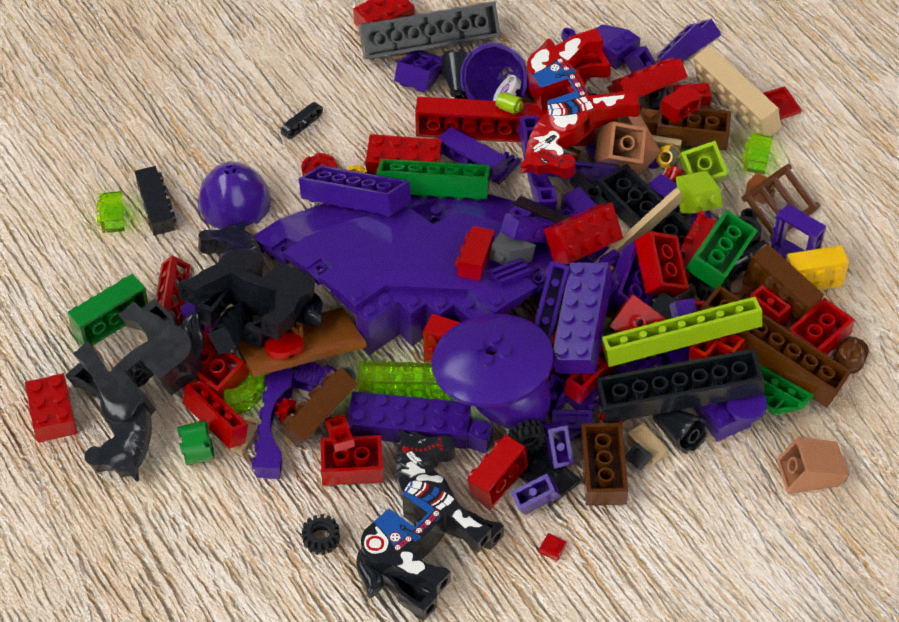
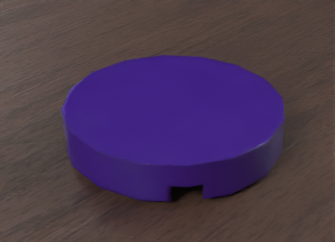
(747, 409)

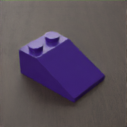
(617, 43)
(418, 70)

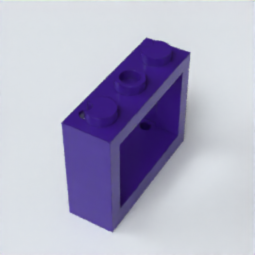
(800, 221)

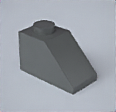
(507, 250)

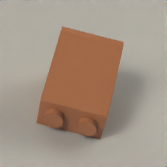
(620, 144)
(811, 465)

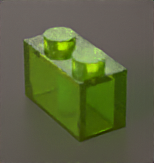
(757, 153)
(111, 212)

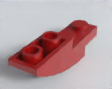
(339, 432)

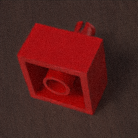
(634, 314)

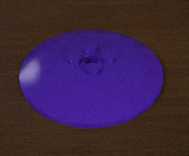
(497, 380)

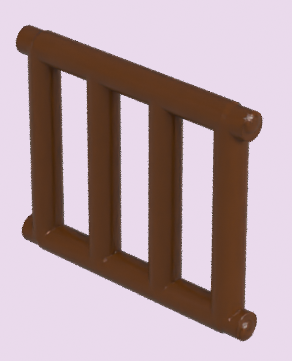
(774, 179)

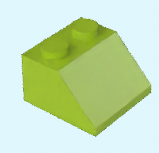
(698, 192)

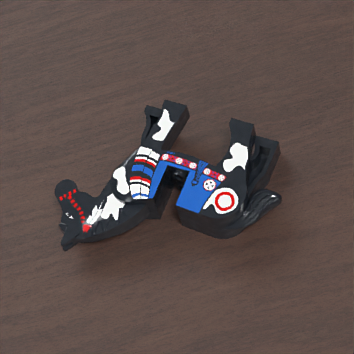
(395, 549)

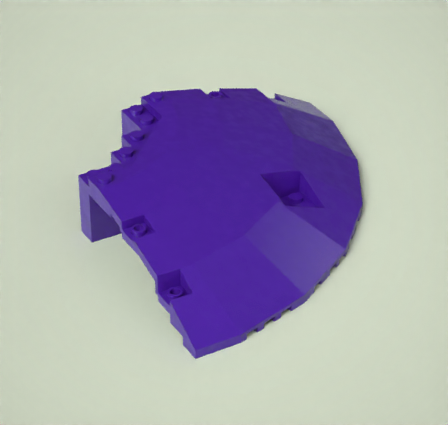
(401, 264)

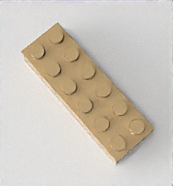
(737, 92)

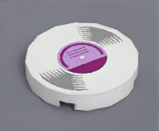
(509, 85)

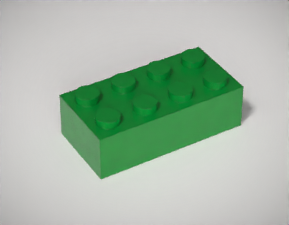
(721, 249)
(100, 314)

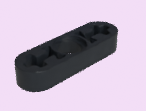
(301, 120)

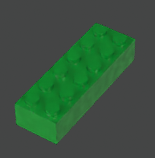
(439, 178)

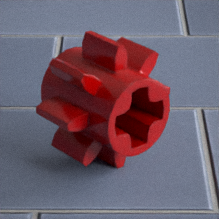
(672, 173)
(285, 408)

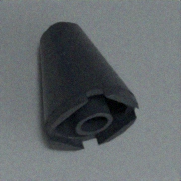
(452, 65)
(682, 429)

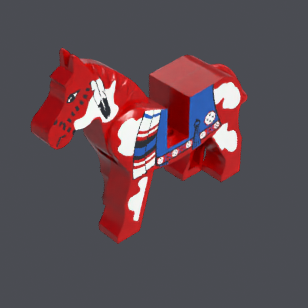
(572, 114)

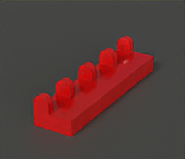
(699, 231)

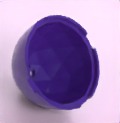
(484, 68)
(233, 195)
(532, 407)

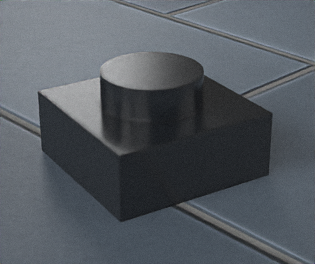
(638, 456)

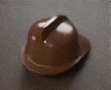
(851, 354)

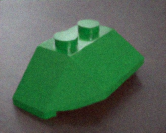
(782, 394)

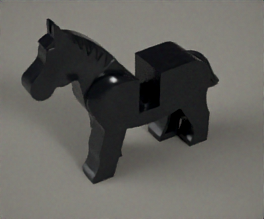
(279, 297)
(169, 356)

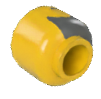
(663, 158)

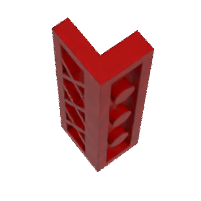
(167, 286)

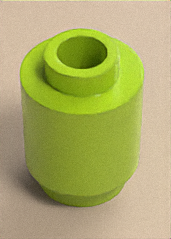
(509, 103)

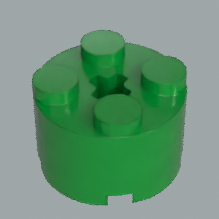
(196, 442)

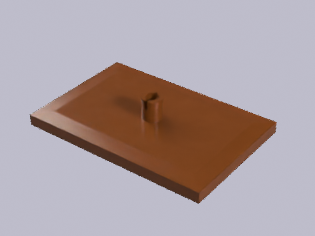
(332, 338)

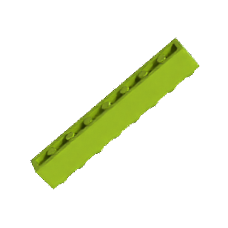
(682, 331)

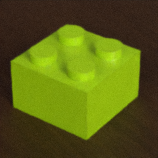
(705, 158)

